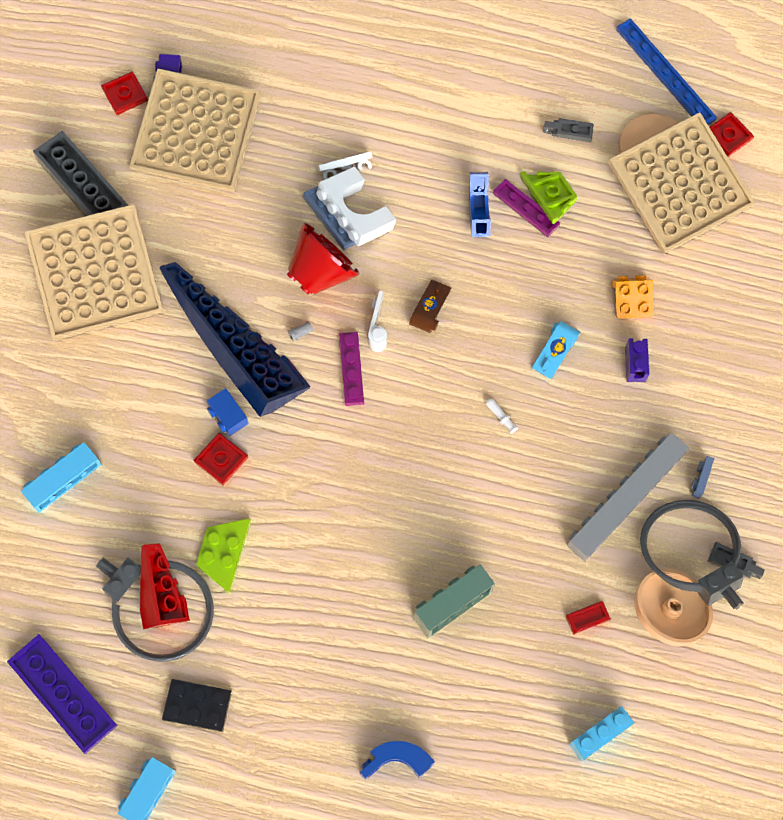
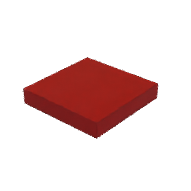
(124, 93)
(731, 134)
(221, 458)

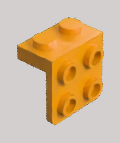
(633, 296)

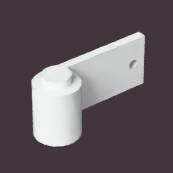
(377, 335)

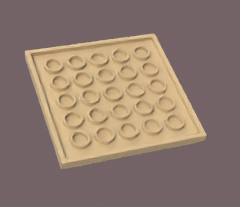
(195, 130)
(681, 183)
(93, 272)

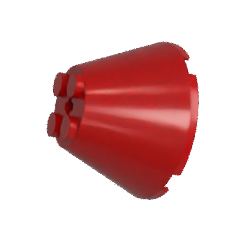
(318, 262)

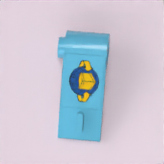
(556, 349)

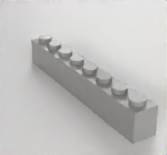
(627, 497)

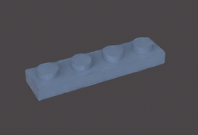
(327, 219)

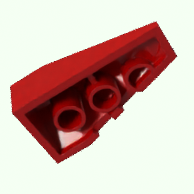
(159, 595)

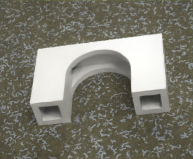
(360, 227)

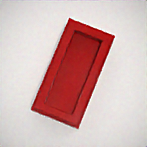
(588, 617)

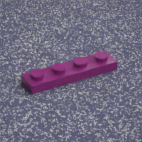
(525, 207)
(351, 369)

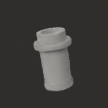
(299, 331)

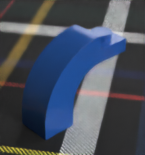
(478, 204)
(401, 752)

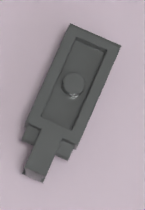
(569, 129)
(721, 555)

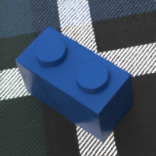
(227, 412)

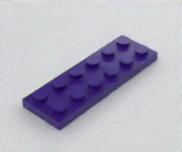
(62, 694)

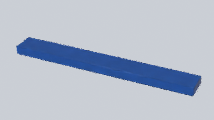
(664, 71)

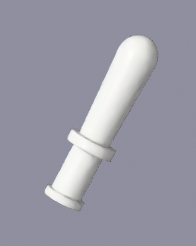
(494, 407)

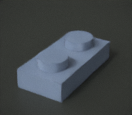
(704, 471)

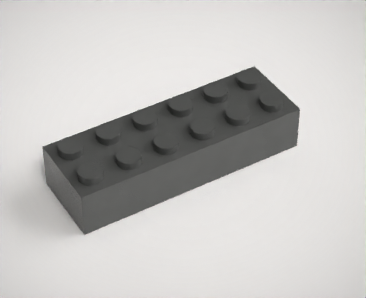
(77, 176)

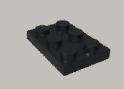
(197, 705)

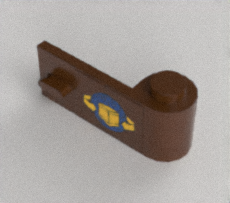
(429, 306)

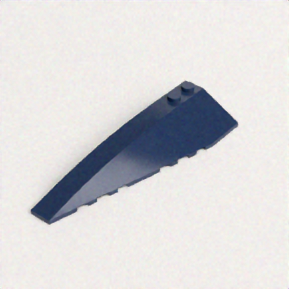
(248, 361)

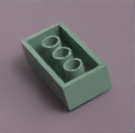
(454, 600)

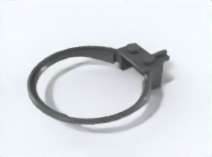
(120, 582)
(717, 584)

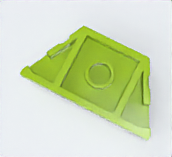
(551, 193)
(222, 551)

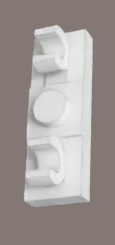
(345, 163)

